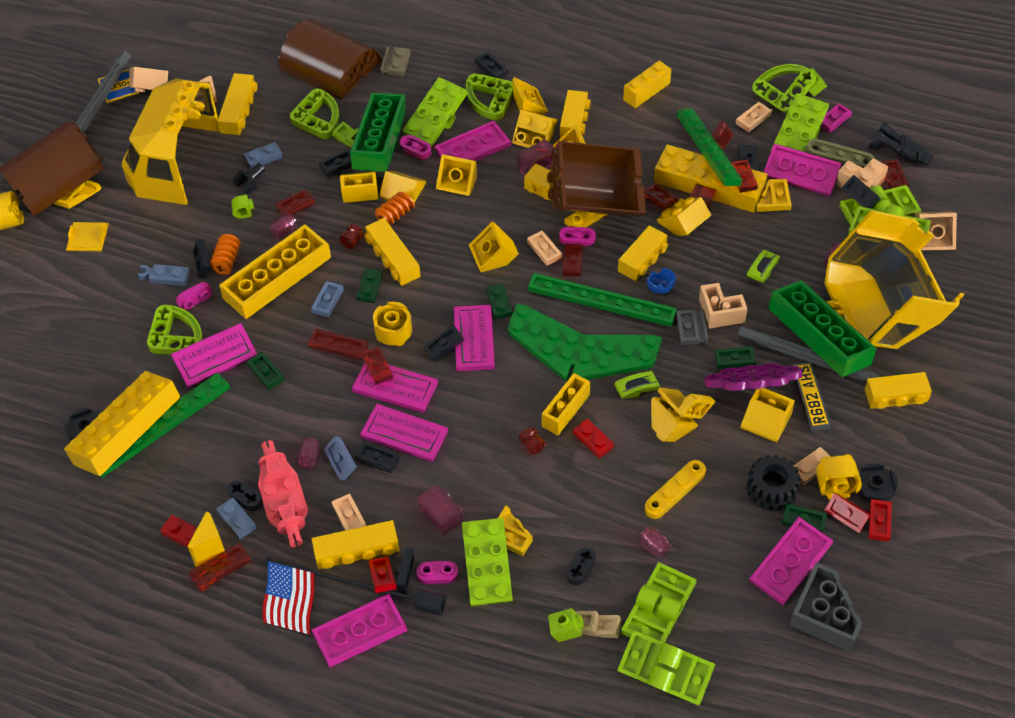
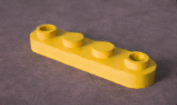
(675, 489)

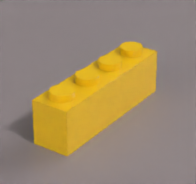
(237, 104)
(392, 251)
(355, 544)

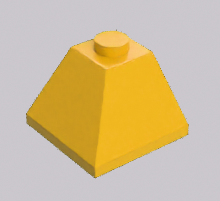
(493, 248)
(667, 424)

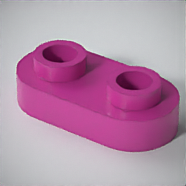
(415, 147)
(577, 235)
(194, 295)
(437, 574)

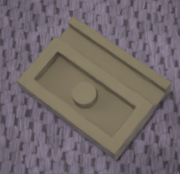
(395, 61)

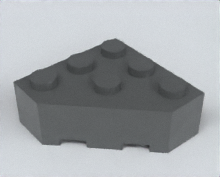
(827, 610)

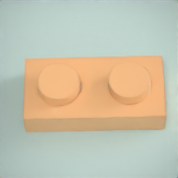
(753, 117)
(544, 248)
(808, 465)
(348, 513)

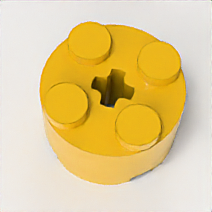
(9, 211)
(392, 324)
(838, 476)

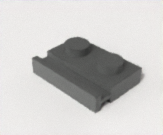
(691, 327)

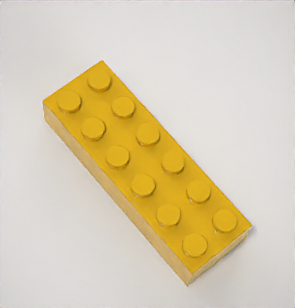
(684, 168)
(275, 271)
(122, 423)

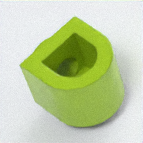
(242, 207)

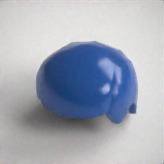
(661, 282)

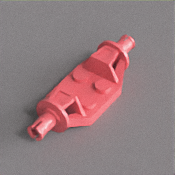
(281, 494)

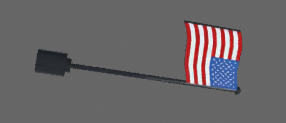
(292, 593)

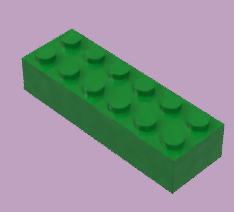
(378, 132)
(822, 328)

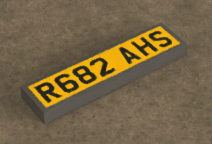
(812, 399)

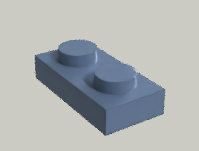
(263, 155)
(327, 299)
(340, 458)
(236, 518)

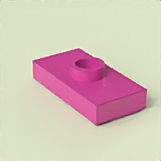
(835, 117)

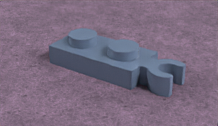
(165, 274)

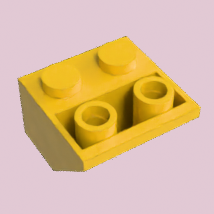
(533, 128)
(359, 187)
(684, 216)
(767, 414)

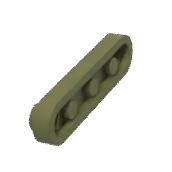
(838, 152)

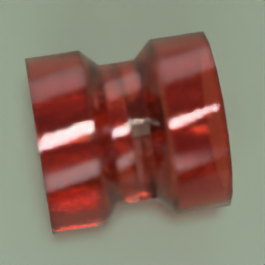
(353, 234)
(533, 442)

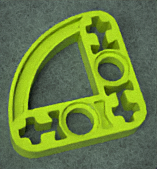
(502, 90)
(784, 97)
(305, 116)
(164, 338)

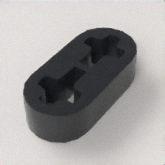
(247, 492)
(584, 568)

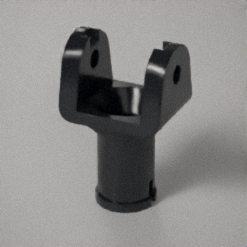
(250, 177)

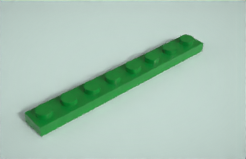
(709, 147)
(602, 299)
(177, 413)

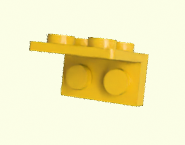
(690, 406)

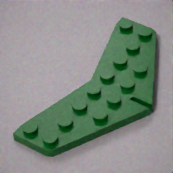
(588, 355)

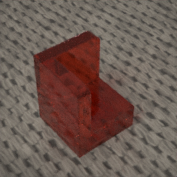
(705, 192)

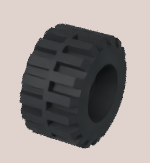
(776, 469)

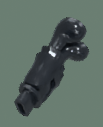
(906, 149)

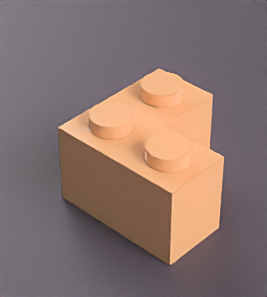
(871, 175)
(721, 310)

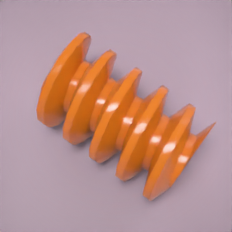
(395, 207)
(225, 254)

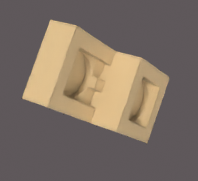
(600, 625)

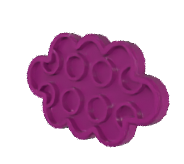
(753, 377)

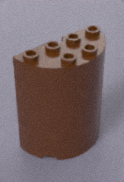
(326, 58)
(52, 167)
(596, 179)

